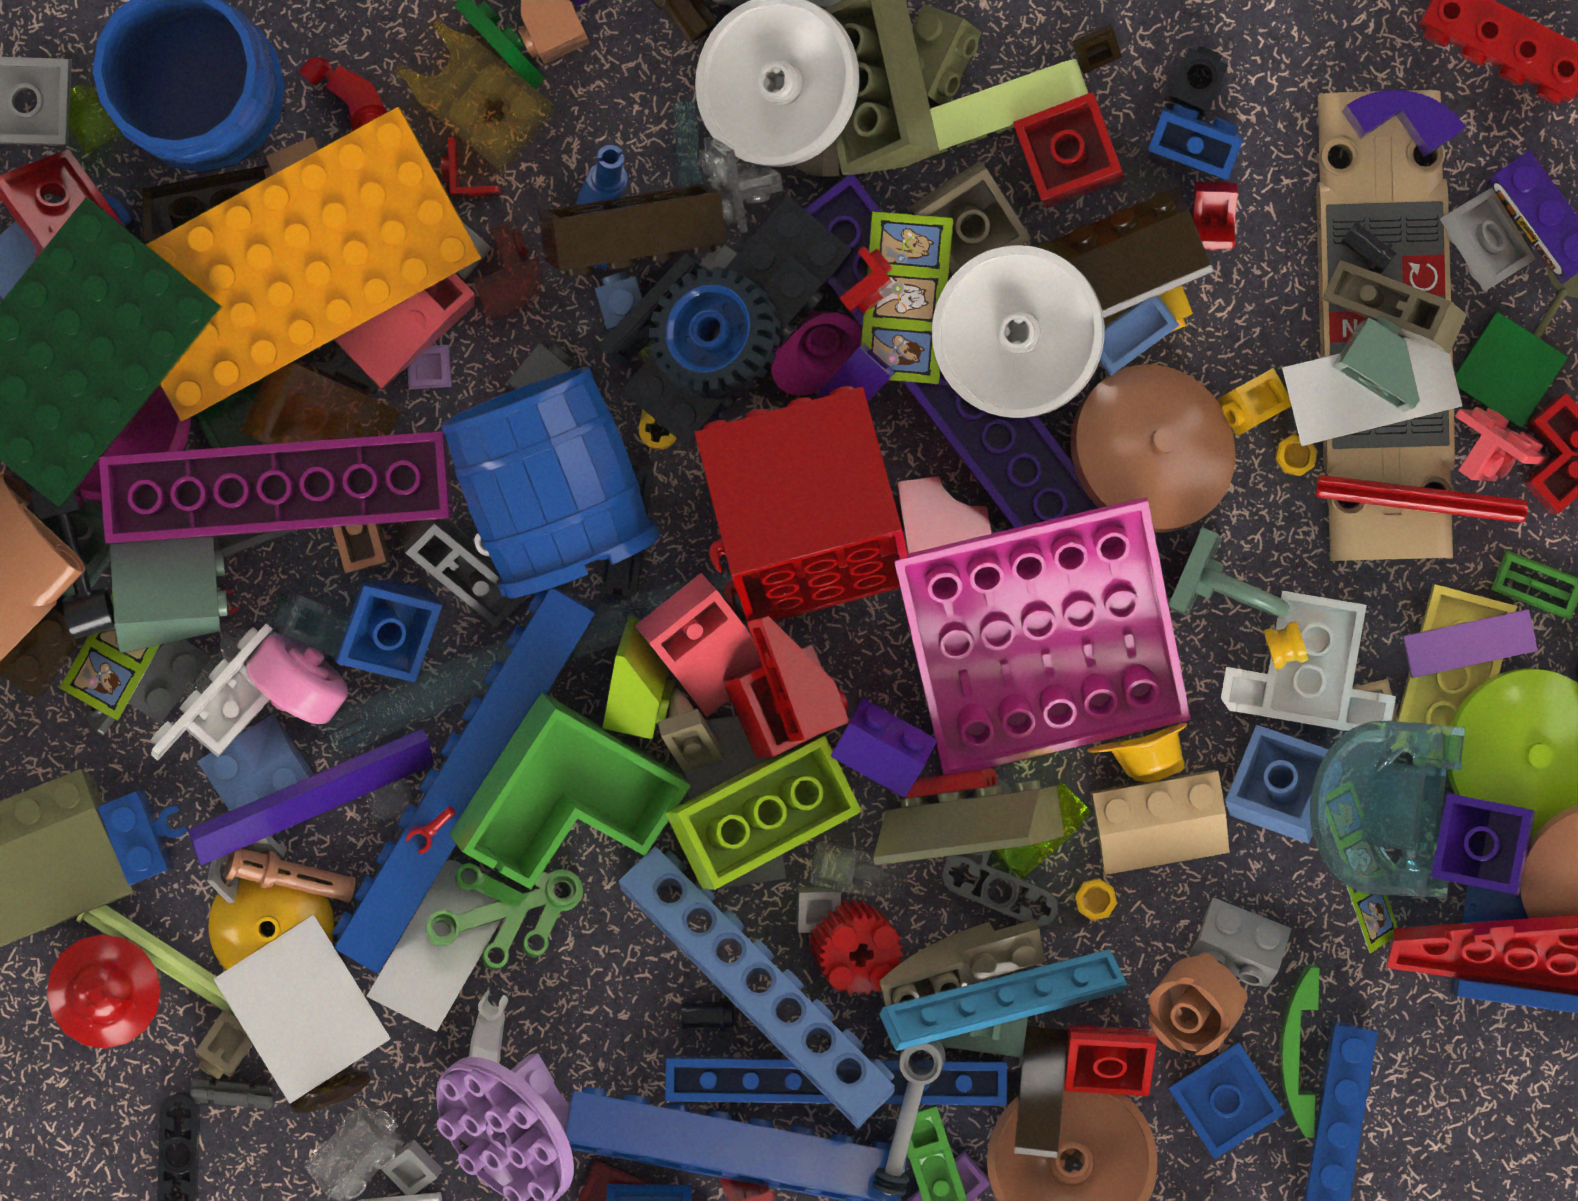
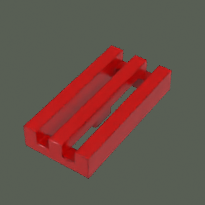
(953, 782)

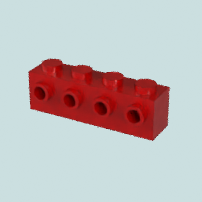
(1508, 41)

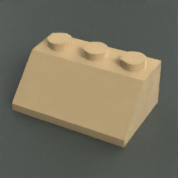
(1160, 821)

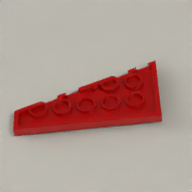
(1506, 952)

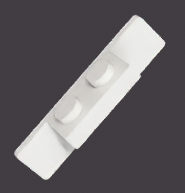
(223, 707)

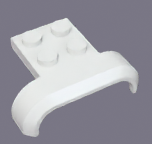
(1317, 689)

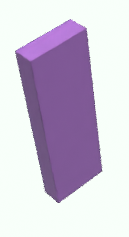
(1470, 643)

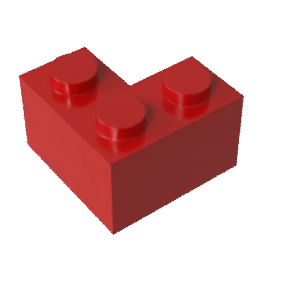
(1557, 481)

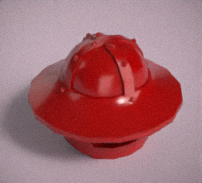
(103, 991)

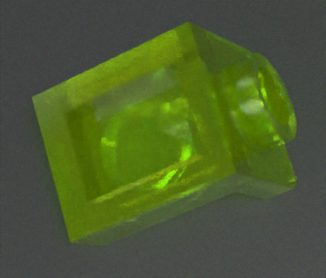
(89, 119)

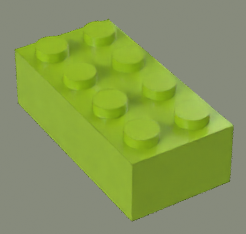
(763, 812)

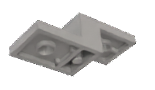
(51, 117)

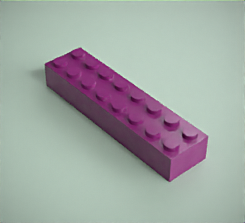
(276, 487)

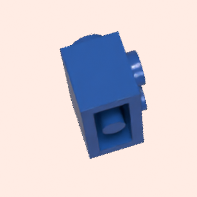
(1196, 141)

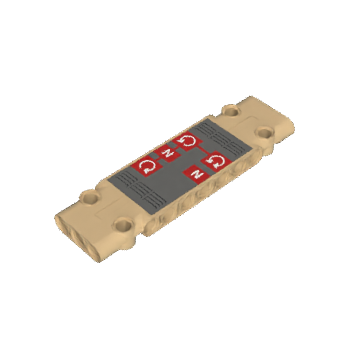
(1403, 207)

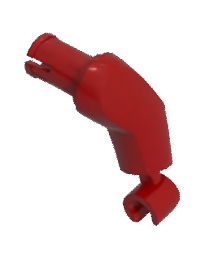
(352, 89)

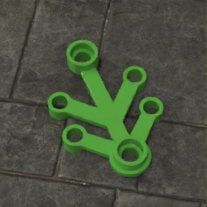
(512, 907)

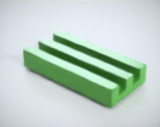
(1504, 572)

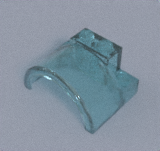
(1373, 803)

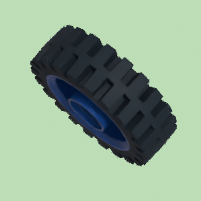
(735, 354)

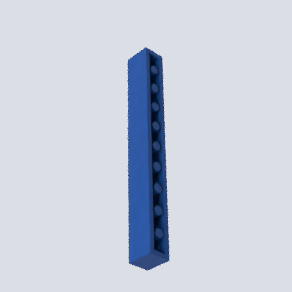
(514, 685)

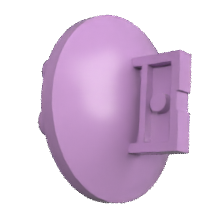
(510, 1126)

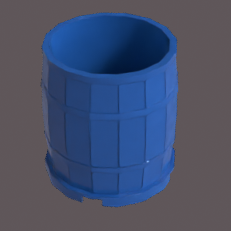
(189, 81)
(548, 482)

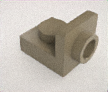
(223, 1047)

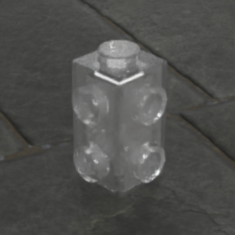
(354, 1153)

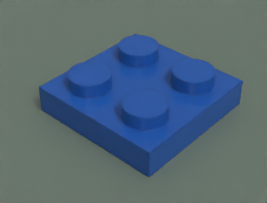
(1226, 1099)

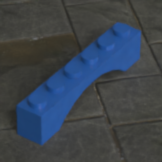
(1340, 1111)

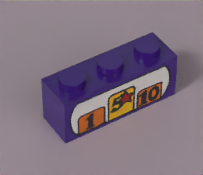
(1540, 213)

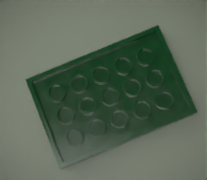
(88, 347)

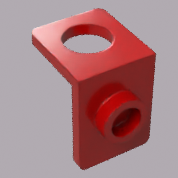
(450, 173)

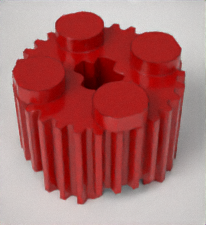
(837, 949)

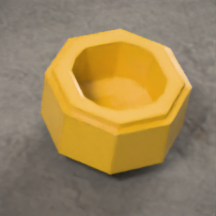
(1293, 457)
(1095, 899)

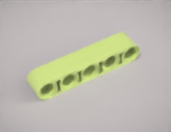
(1001, 105)

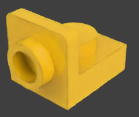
(1254, 402)

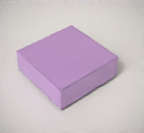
(431, 369)

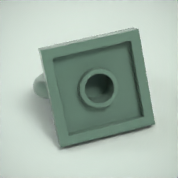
(1204, 576)

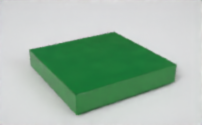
(1508, 369)

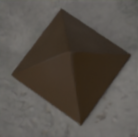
(1096, 48)

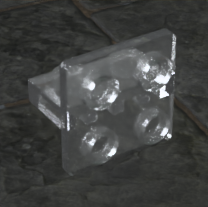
(737, 181)

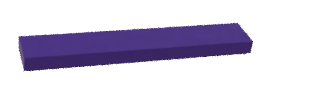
(311, 797)

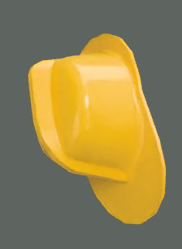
(1149, 756)

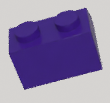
(884, 748)
(1483, 844)

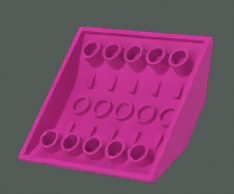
(1043, 637)

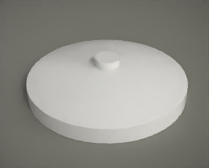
(777, 81)
(1018, 331)

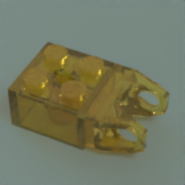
(469, 87)

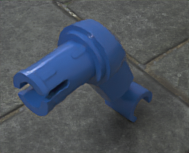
(605, 179)

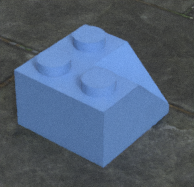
(255, 764)
(1276, 783)

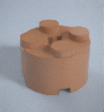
(1196, 1004)

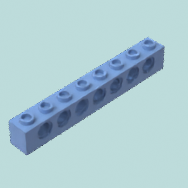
(854, 1100)

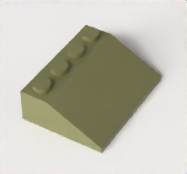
(55, 857)

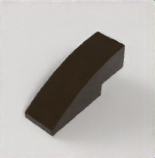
(1041, 1092)

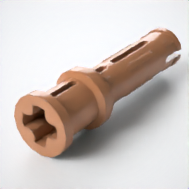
(267, 874)

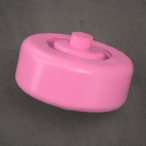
(297, 679)

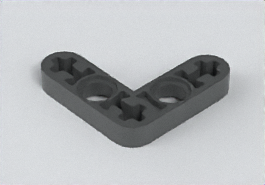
(979, 861)

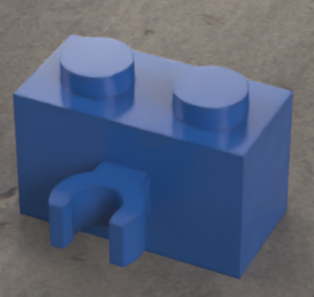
(139, 835)

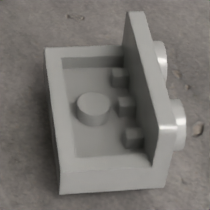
(1242, 942)

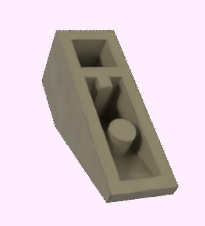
(1414, 311)

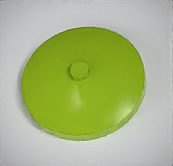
(1520, 742)

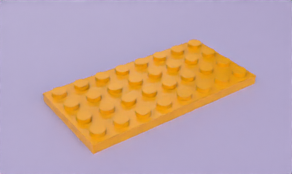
(312, 257)

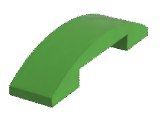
(1302, 997)
(933, 1159)

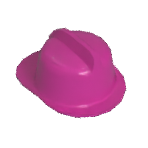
(815, 352)

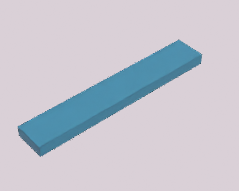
(1002, 999)

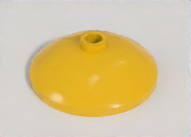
(237, 925)

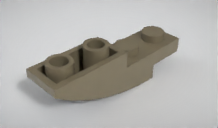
(963, 960)

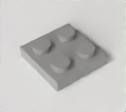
(1487, 239)

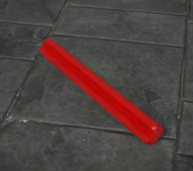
(1421, 498)

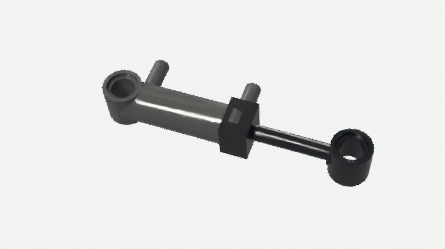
(89, 609)

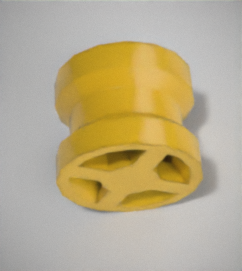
(1286, 645)

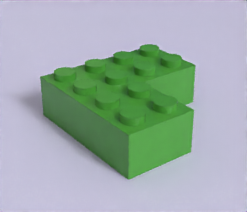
(561, 772)

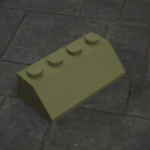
(892, 110)
(969, 824)

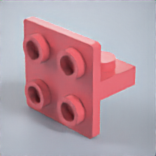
(1497, 446)

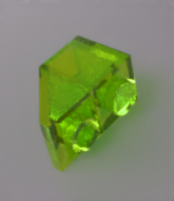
(1026, 858)

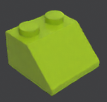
(638, 686)

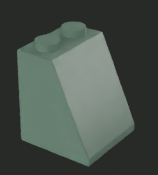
(166, 591)

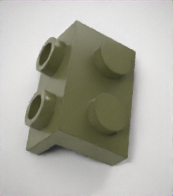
(944, 50)

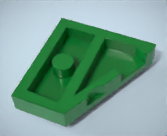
(504, 42)

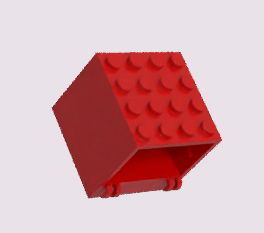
(802, 506)

